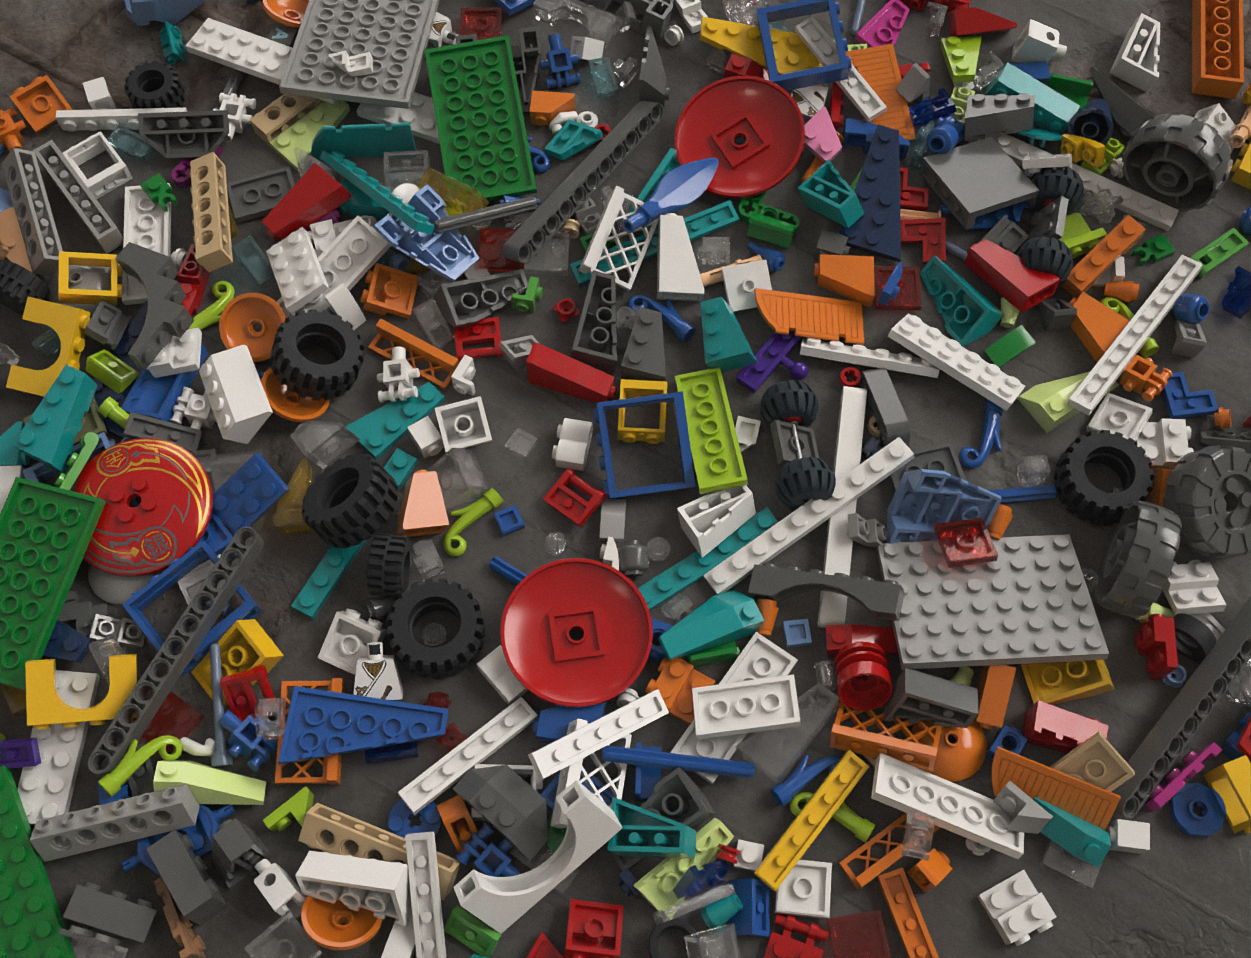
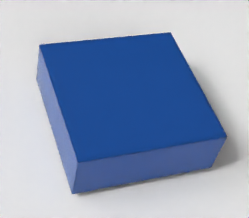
(509, 520)

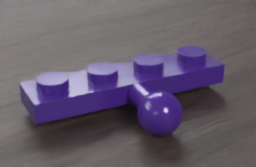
(769, 358)
(19, 753)

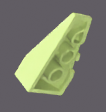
(1050, 400)
(209, 783)

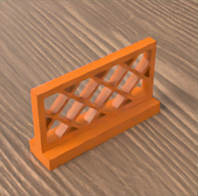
(872, 744)
(330, 764)

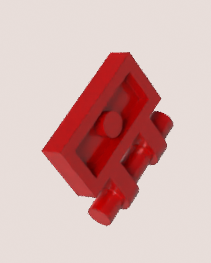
(785, 947)

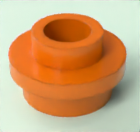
(1223, 418)

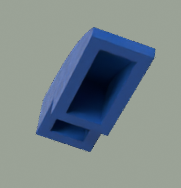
(861, 134)

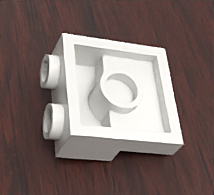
(1035, 163)
(324, 233)
(178, 355)
(1165, 442)
(1193, 589)
(349, 639)
(1017, 908)

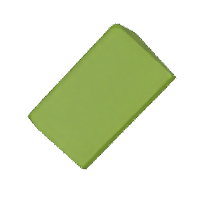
(110, 370)

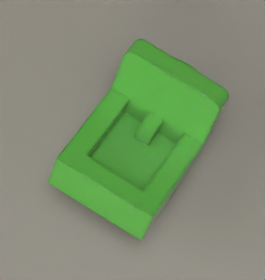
(528, 301)

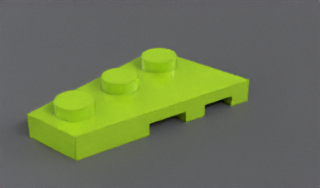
(961, 56)

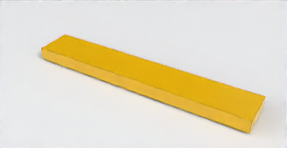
(811, 820)

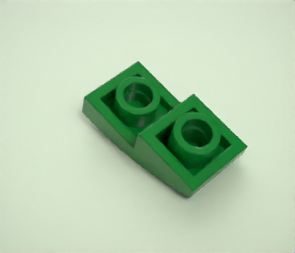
(1009, 346)

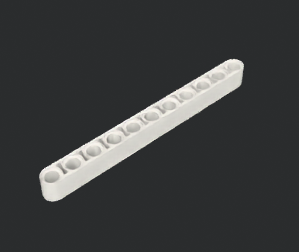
(838, 544)

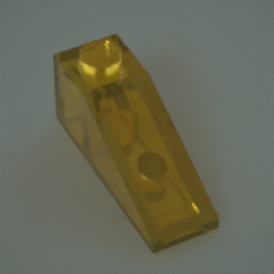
(453, 192)
(289, 508)

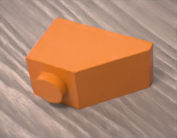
(547, 105)
(458, 822)
(930, 872)

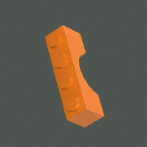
(1092, 266)

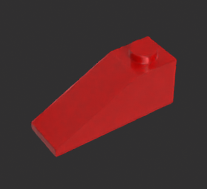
(972, 21)
(744, 66)
(842, 635)

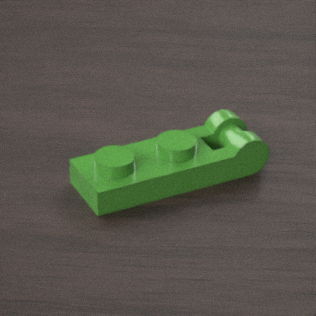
(1220, 251)
(77, 461)

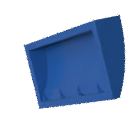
(158, 395)

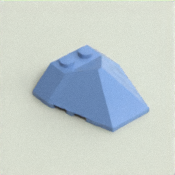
(160, 10)
(442, 252)
(935, 498)

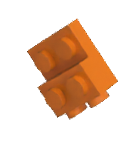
(39, 103)
(389, 291)
(676, 687)

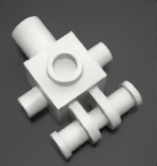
(236, 112)
(398, 377)
(195, 408)

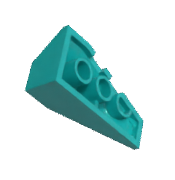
(963, 307)
(715, 622)

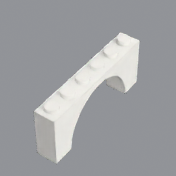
(505, 899)

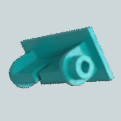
(172, 43)

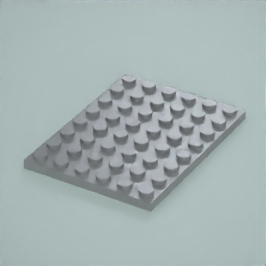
(388, 29)
(993, 613)

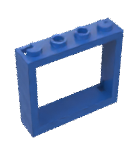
(810, 76)
(682, 435)
(161, 583)

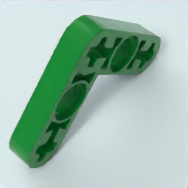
(760, 208)

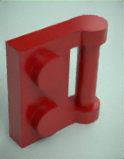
(483, 331)
(571, 504)
(240, 692)

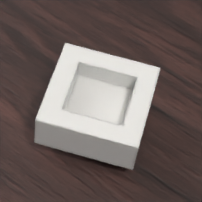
(750, 855)

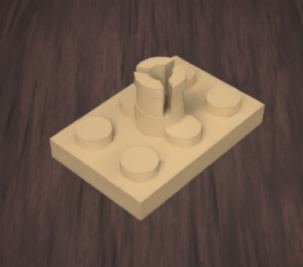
(1096, 763)

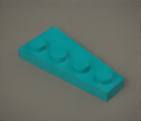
(389, 424)

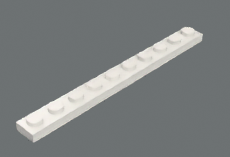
(1133, 201)
(1134, 335)
(808, 516)

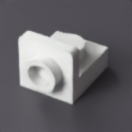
(463, 375)

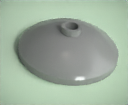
(88, 278)
(115, 588)

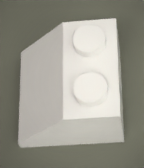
(463, 424)

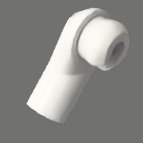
(561, 118)
(198, 749)

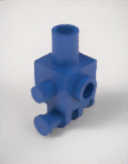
(559, 62)
(245, 740)
(493, 859)

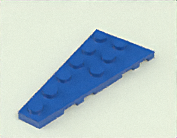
(342, 723)

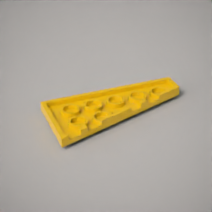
(745, 40)

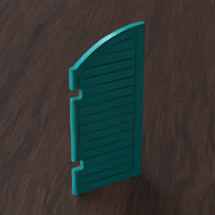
(363, 140)

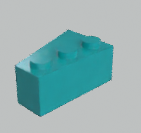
(831, 196)
(723, 337)
(650, 834)

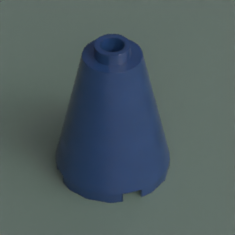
(1093, 122)

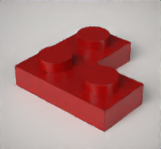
(912, 197)
(926, 231)

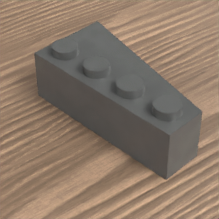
(596, 330)

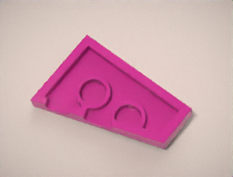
(884, 26)
(1176, 777)

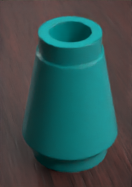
(721, 911)

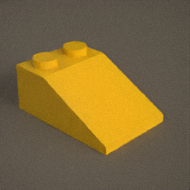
(240, 650)
(1066, 680)

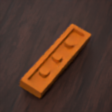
(906, 915)

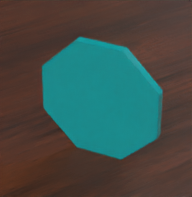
(1042, 134)

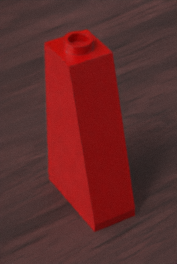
(305, 203)
(1009, 276)
(568, 376)

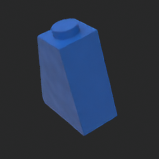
(555, 721)

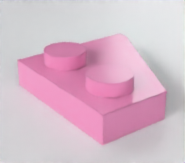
(821, 136)

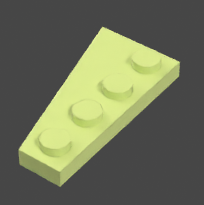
(304, 130)
(659, 883)

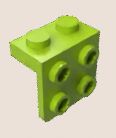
(1079, 236)

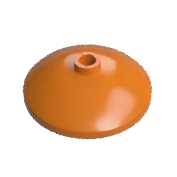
(286, 12)
(240, 319)
(289, 404)
(957, 760)
(322, 921)

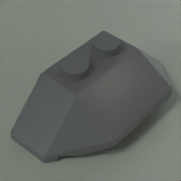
(184, 133)
(507, 805)

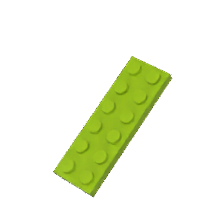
(711, 431)

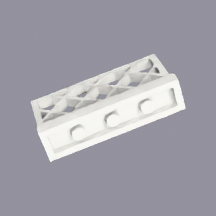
(602, 233)
(573, 771)

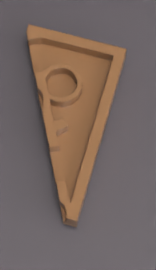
(12, 238)
(180, 925)

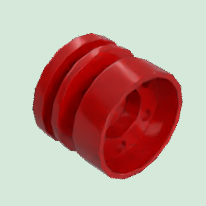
(863, 676)

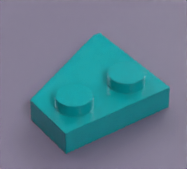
(572, 139)

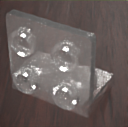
(92, 944)

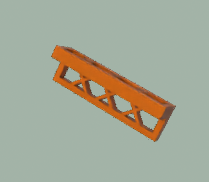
(416, 347)
(881, 864)

